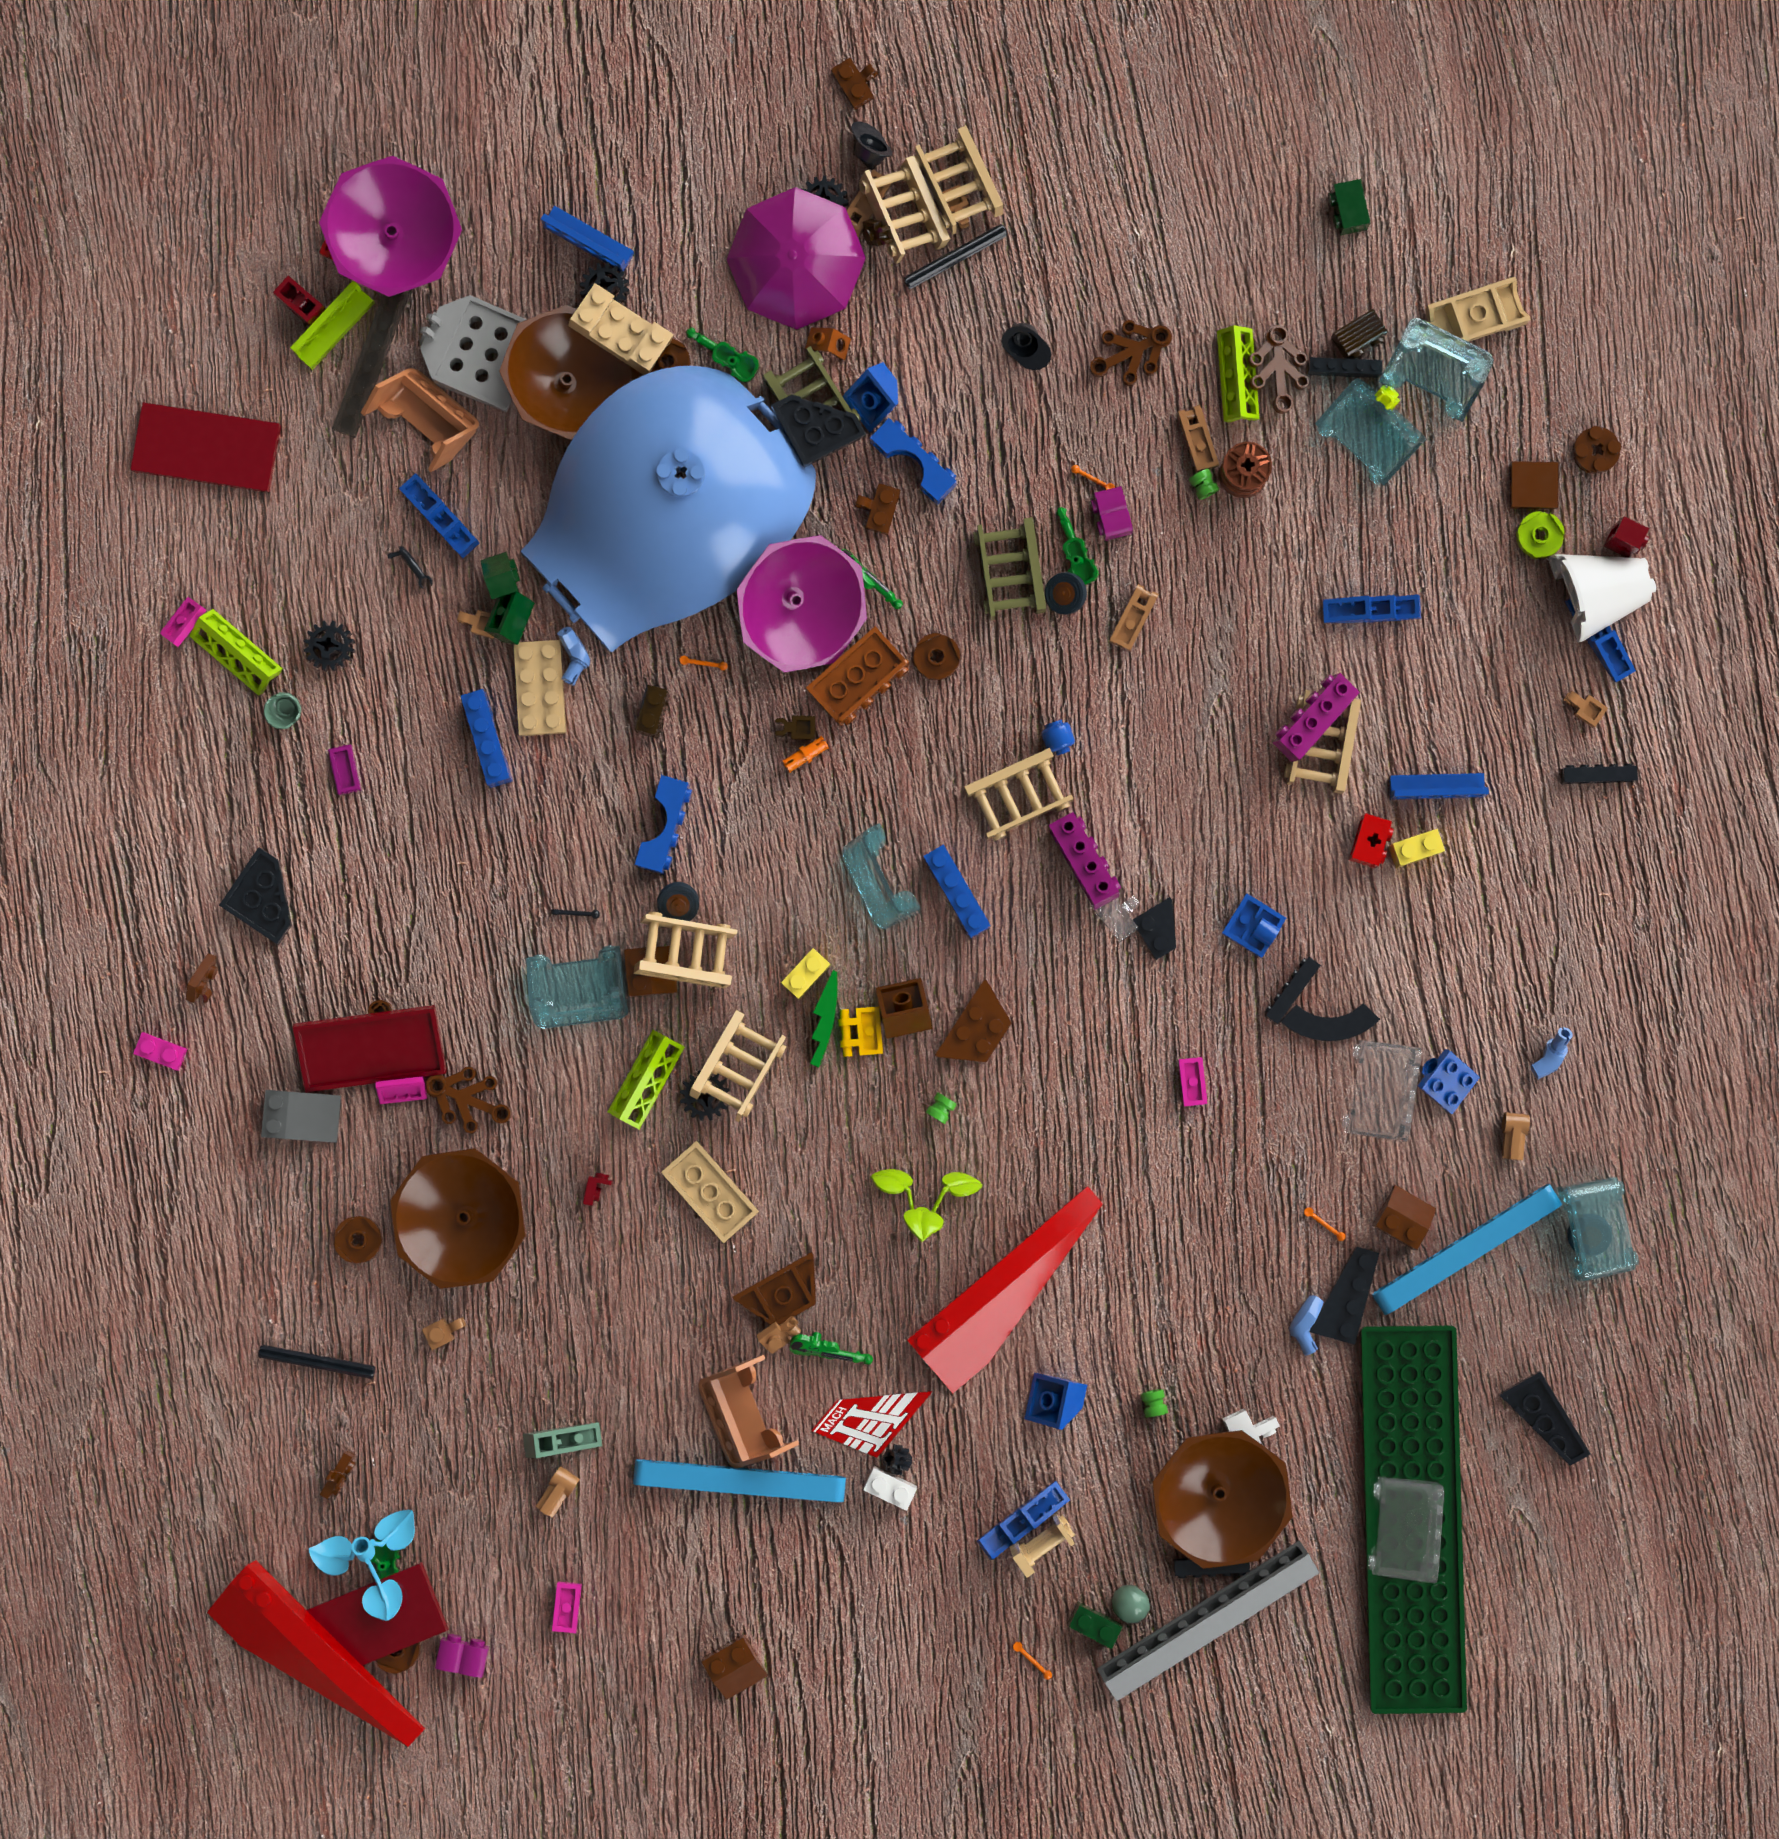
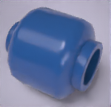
(1058, 737)

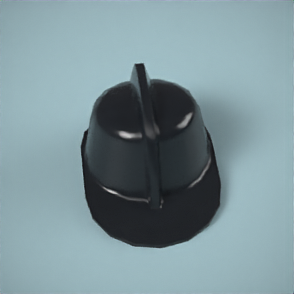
(870, 145)
(1026, 346)

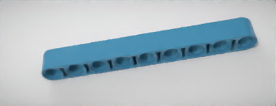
(1467, 1249)
(739, 1480)

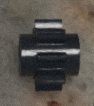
(897, 1459)

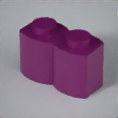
(1112, 513)
(462, 1656)

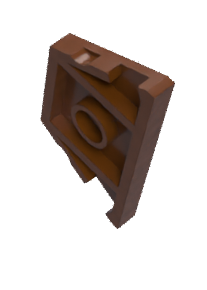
(977, 1028)
(782, 1293)

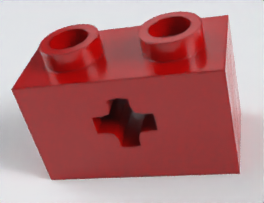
(1361, 849)

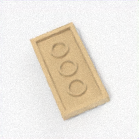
(540, 688)
(710, 1191)

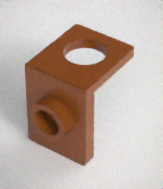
(825, 341)

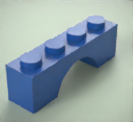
(893, 441)
(486, 738)
(654, 854)
(956, 891)

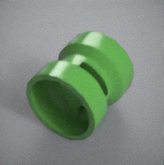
(1204, 484)
(941, 1108)
(1154, 1403)

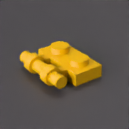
(868, 1029)

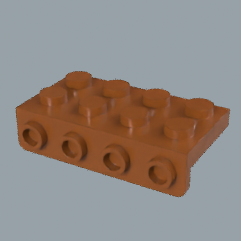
(858, 677)

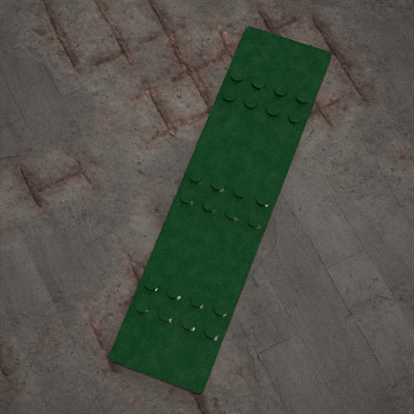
(1414, 1435)

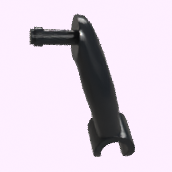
(412, 564)

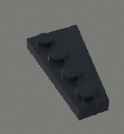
(1346, 1303)
(1543, 1412)

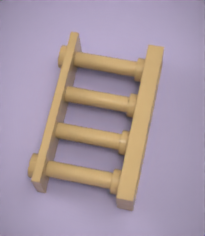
(972, 162)
(919, 194)
(1341, 757)
(1020, 771)
(671, 969)
(726, 1047)
(1028, 1553)

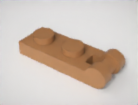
(861, 206)
(1198, 439)
(1133, 618)

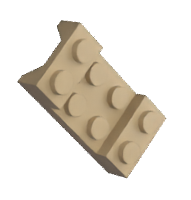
(1480, 311)
(620, 330)

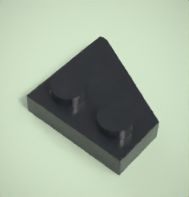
(1158, 928)

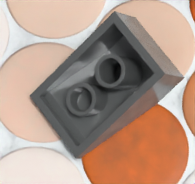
(301, 1116)

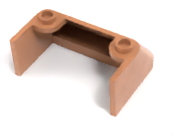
(427, 409)
(737, 1416)

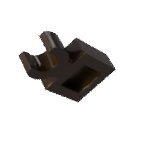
(875, 233)
(800, 728)

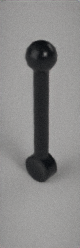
(595, 914)

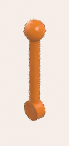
(1075, 469)
(684, 661)
(1339, 1235)
(1017, 1646)

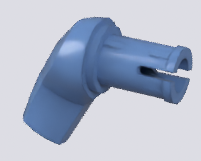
(577, 654)
(1553, 1054)
(1304, 1321)

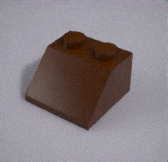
(644, 985)
(904, 1008)
(1405, 1218)
(734, 1666)

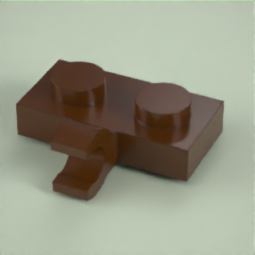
(854, 82)
(880, 509)
(199, 981)
(336, 1478)

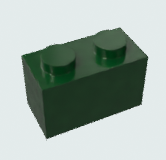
(1349, 207)
(500, 575)
(509, 617)
(1094, 1625)

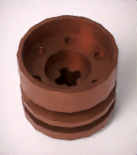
(1239, 481)

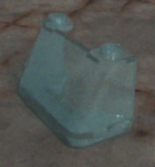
(1439, 366)
(1370, 431)
(871, 884)
(577, 989)
(1599, 1228)

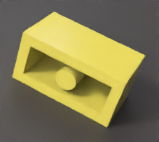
(1416, 848)
(806, 974)

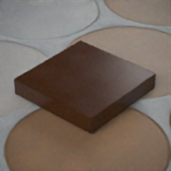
(1533, 485)

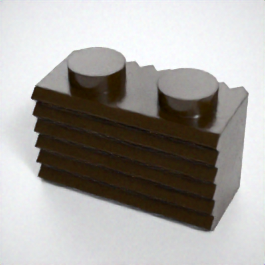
(1359, 335)
(652, 711)

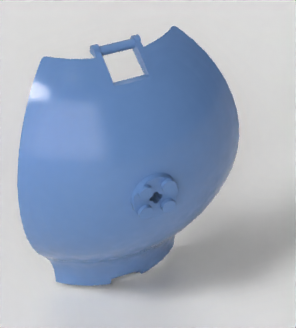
(657, 546)

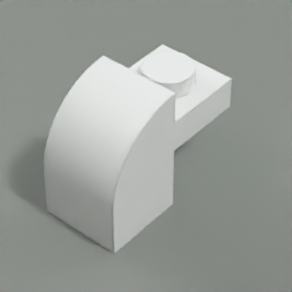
(1241, 1421)

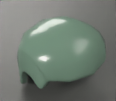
(282, 710)
(1130, 1604)

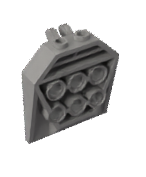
(443, 345)

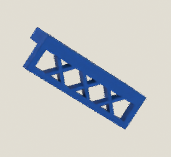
(587, 238)
(1437, 786)

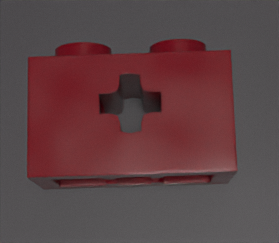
(298, 301)
(1627, 537)

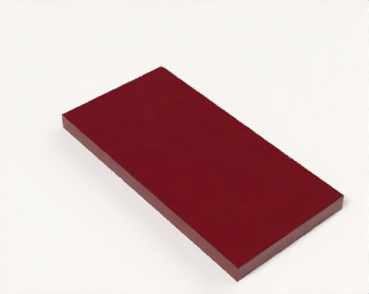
(205, 447)
(369, 1048)
(373, 1638)

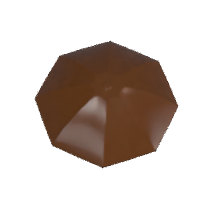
(558, 373)
(457, 1218)
(1222, 1499)

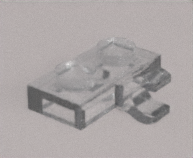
(1117, 918)

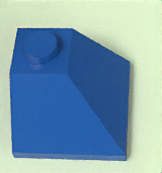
(873, 395)
(1054, 1400)

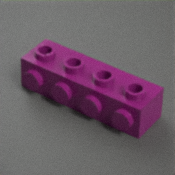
(1315, 717)
(1084, 861)

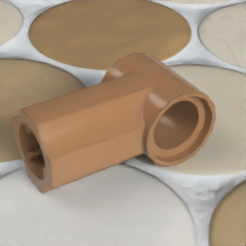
(1515, 1128)
(559, 1488)

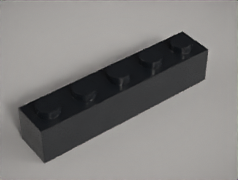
(1344, 367)
(1599, 774)
(1291, 990)
(1187, 1567)

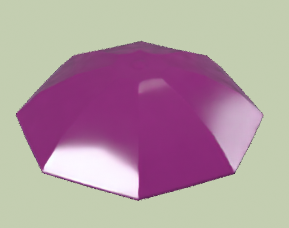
(390, 226)
(796, 258)
(801, 603)

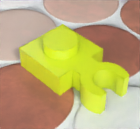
(1387, 397)

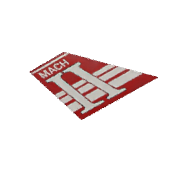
(869, 1421)

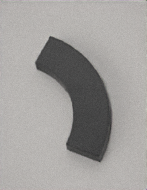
(1329, 1028)

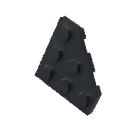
(816, 428)
(260, 897)

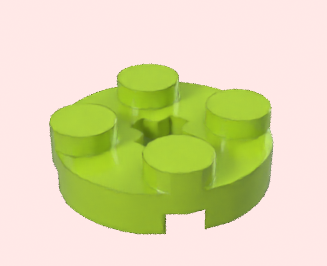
(1543, 522)

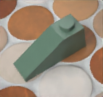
(562, 1440)

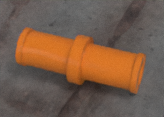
(805, 754)

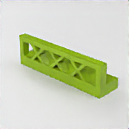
(332, 325)
(1234, 373)
(236, 647)
(642, 1077)

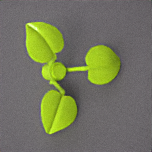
(921, 1220)

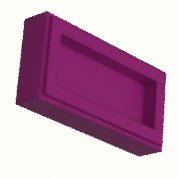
(344, 769)

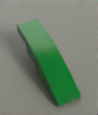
(826, 1010)

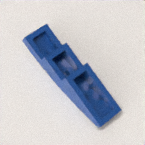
(439, 515)
(1371, 609)
(1609, 650)
(1023, 1520)

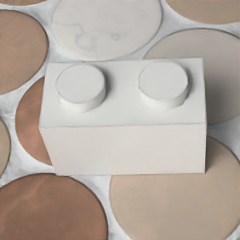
(890, 1488)

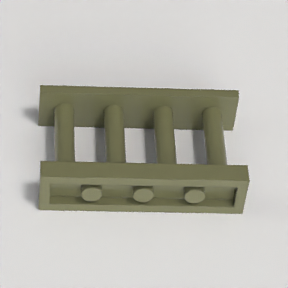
(777, 382)
(1028, 554)

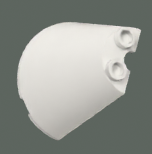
(1602, 589)

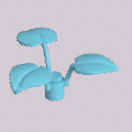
(334, 1554)

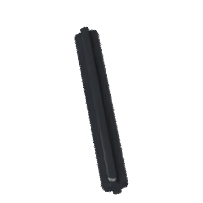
(955, 256)
(316, 1361)

